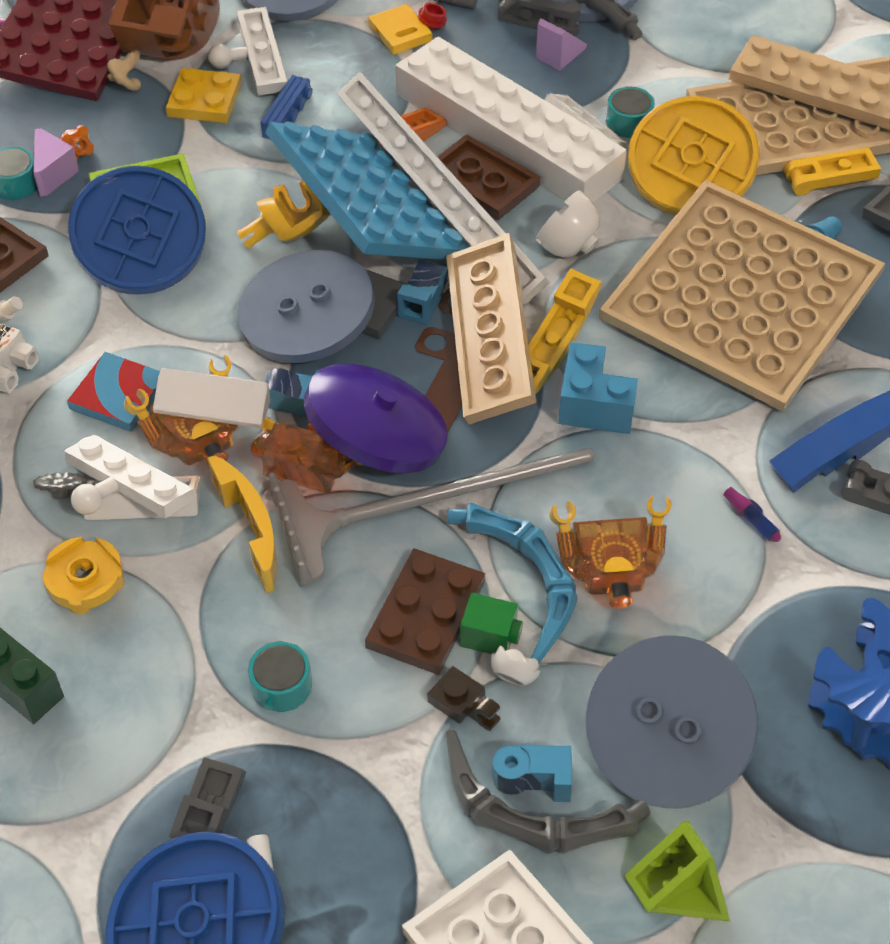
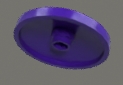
(375, 418)

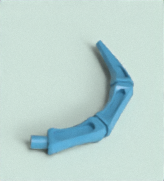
(536, 547)

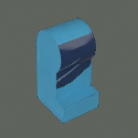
(424, 289)
(287, 390)
(534, 768)

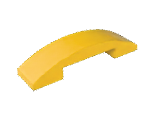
(561, 325)
(234, 489)

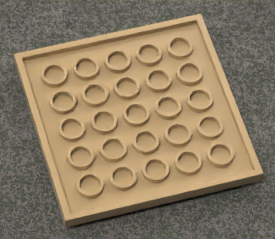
(742, 294)

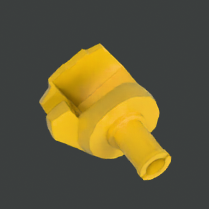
(284, 218)

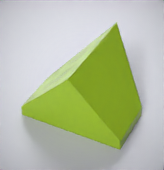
(679, 878)

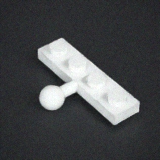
(259, 50)
(123, 474)

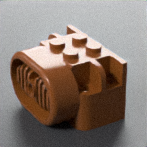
(164, 26)

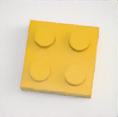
(204, 95)

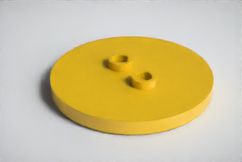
(691, 143)

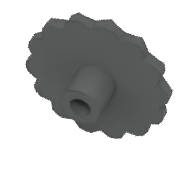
(59, 483)

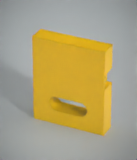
(400, 29)

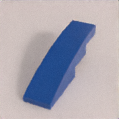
(835, 443)

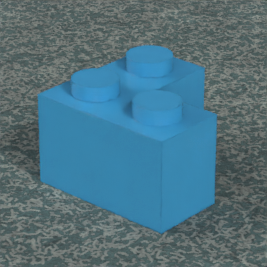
(595, 398)

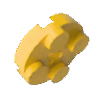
(86, 592)

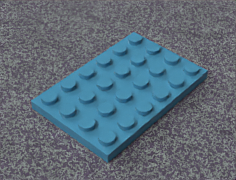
(366, 192)

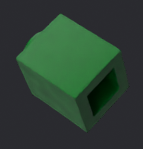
(489, 624)

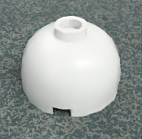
(571, 228)

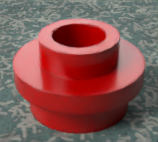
(432, 16)

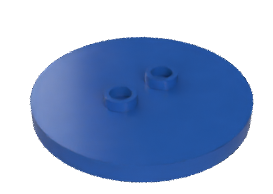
(137, 230)
(198, 893)

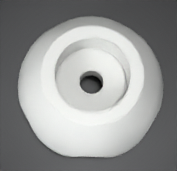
(514, 667)

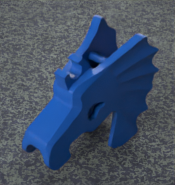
(859, 701)

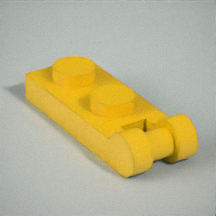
(831, 170)

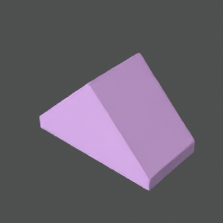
(556, 45)
(53, 162)

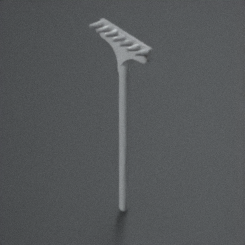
(309, 527)

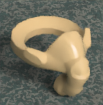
(121, 67)

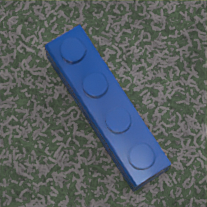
(288, 103)

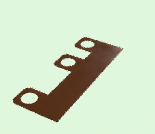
(445, 388)

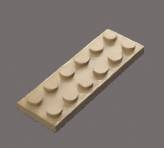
(814, 80)
(490, 330)

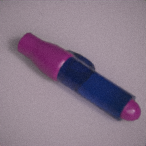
(753, 513)

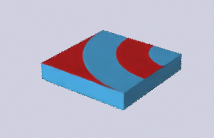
(107, 386)

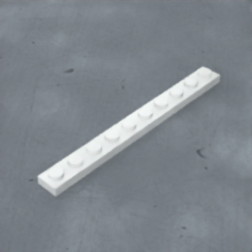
(433, 175)

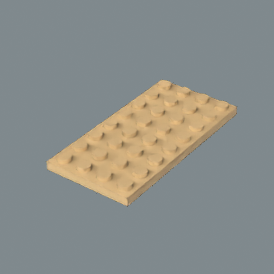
(798, 130)

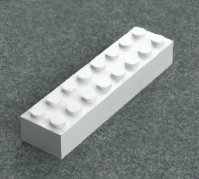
(510, 120)

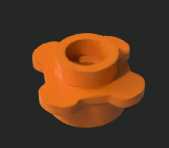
(80, 134)

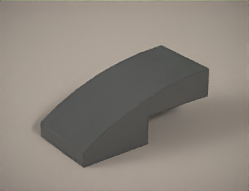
(209, 800)

